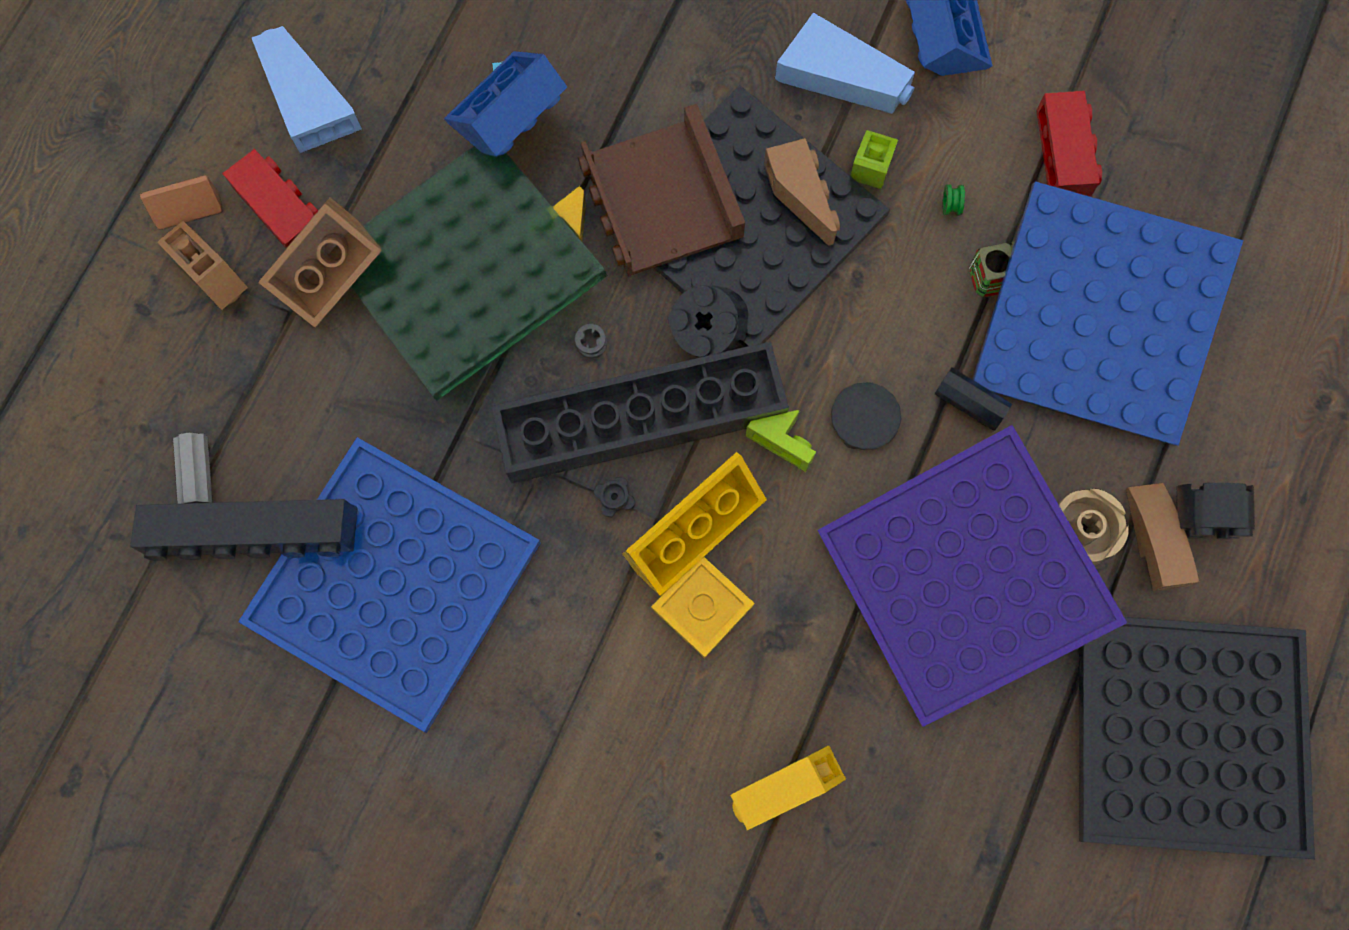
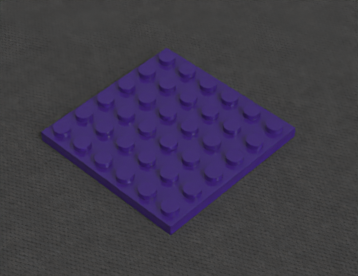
(970, 576)

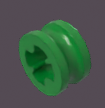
(953, 199)

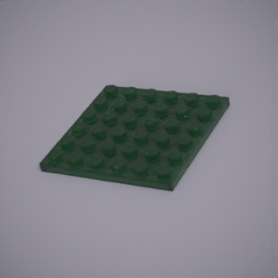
(470, 268)

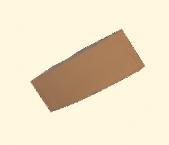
(1161, 538)

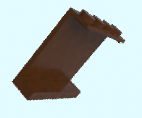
(663, 194)

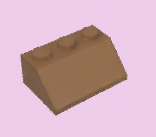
(321, 263)

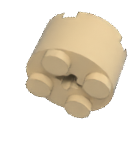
(1102, 516)

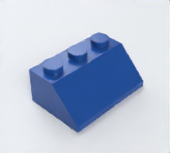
(950, 36)
(507, 102)

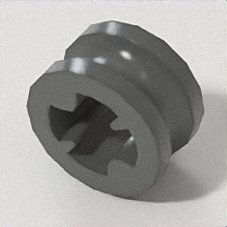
(601, 341)

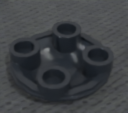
(866, 416)

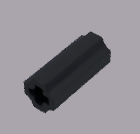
(973, 399)

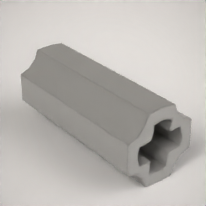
(192, 468)

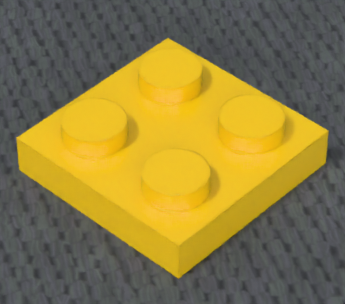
(703, 606)

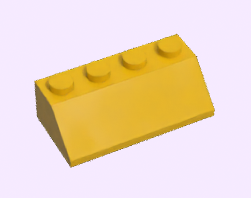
(695, 525)

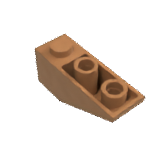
(796, 184)

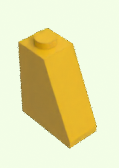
(787, 788)

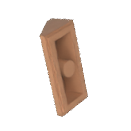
(182, 202)

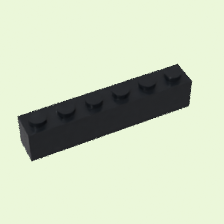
(244, 528)

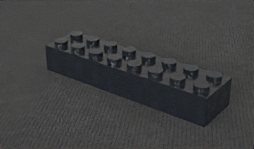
(638, 412)

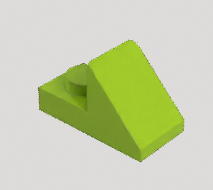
(873, 159)
(773, 435)

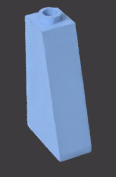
(843, 67)
(304, 95)

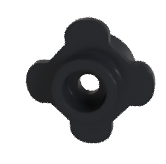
(605, 491)

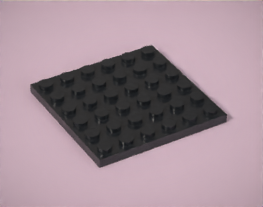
(779, 255)
(1196, 739)

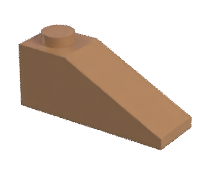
(203, 265)

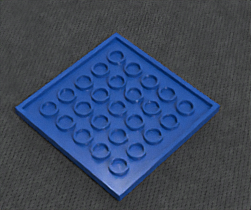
(1106, 313)
(410, 597)

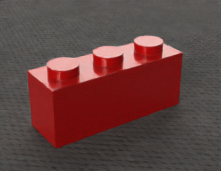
(1068, 142)
(269, 196)

